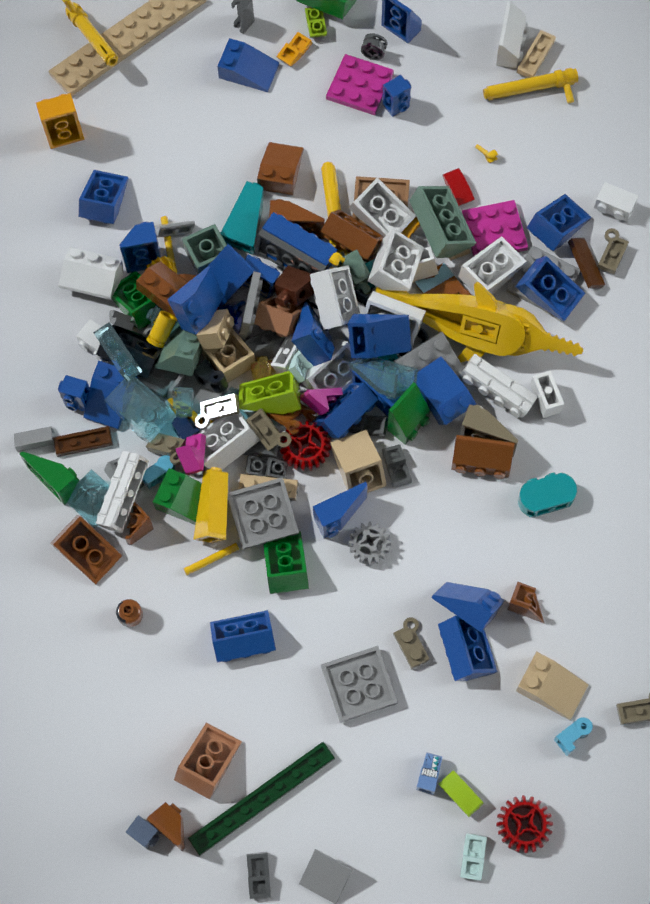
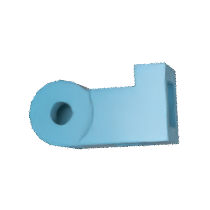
(157, 472)
(579, 729)

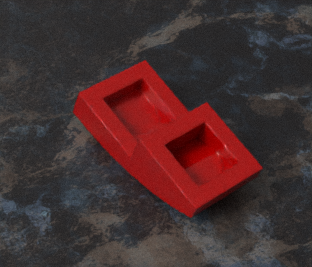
(458, 186)

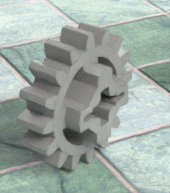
(363, 546)

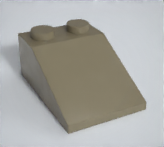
(484, 425)

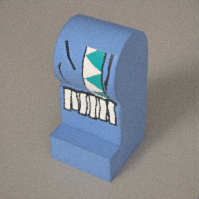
(429, 773)

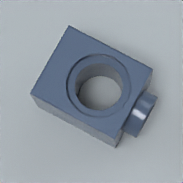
(143, 832)

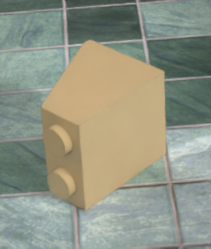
(359, 461)

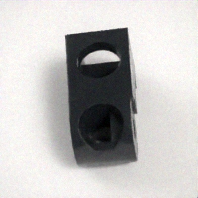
(210, 378)

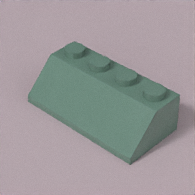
(441, 221)
(180, 352)

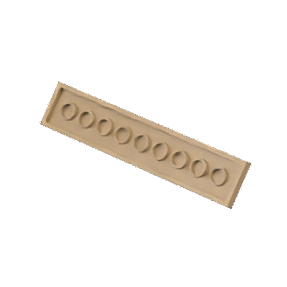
(124, 39)

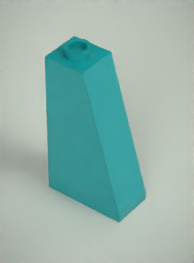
(244, 220)

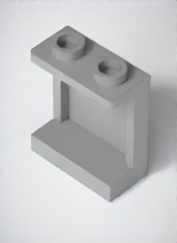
(201, 393)

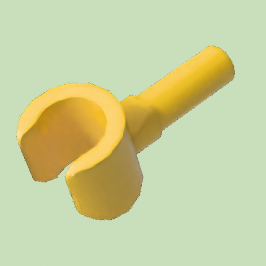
(490, 156)

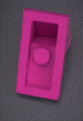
(320, 398)
(192, 454)

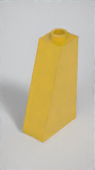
(212, 507)

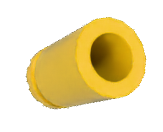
(161, 329)

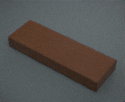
(586, 263)
(83, 441)

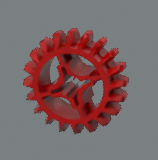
(313, 449)
(534, 809)

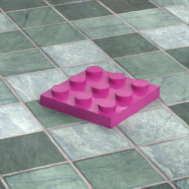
(359, 84)
(492, 222)

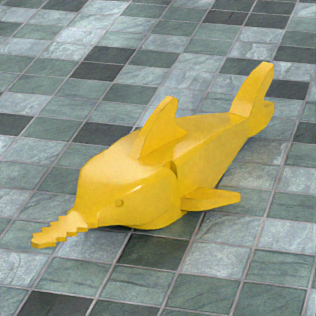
(484, 323)

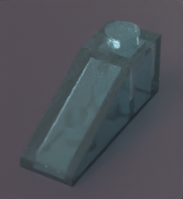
(117, 352)

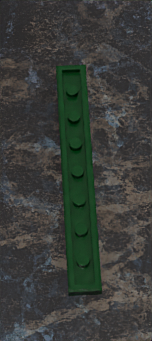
(261, 798)

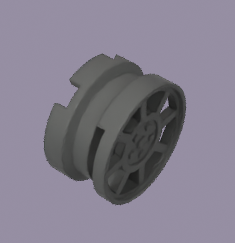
(373, 47)

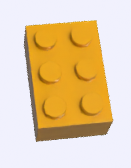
(60, 120)

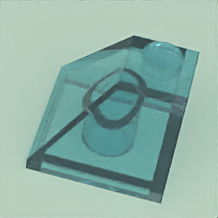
(89, 497)

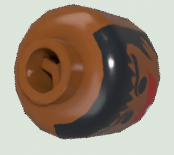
(129, 619)

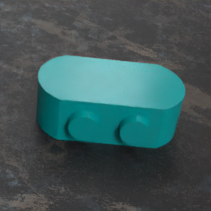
(547, 494)

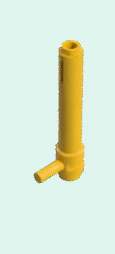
(80, 19)
(556, 79)
(331, 194)

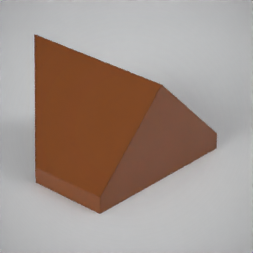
(139, 525)
(525, 602)

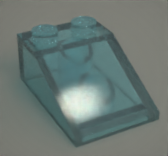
(385, 376)
(140, 408)

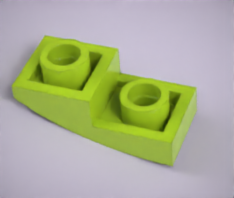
(315, 22)
(461, 793)

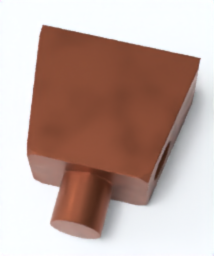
(293, 287)

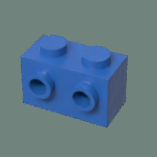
(396, 95)
(74, 393)

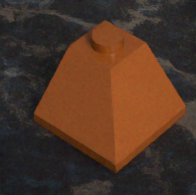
(169, 823)

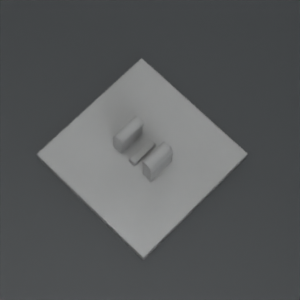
(325, 876)

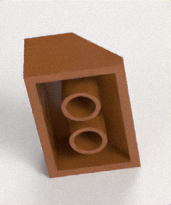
(351, 234)
(160, 284)
(482, 456)

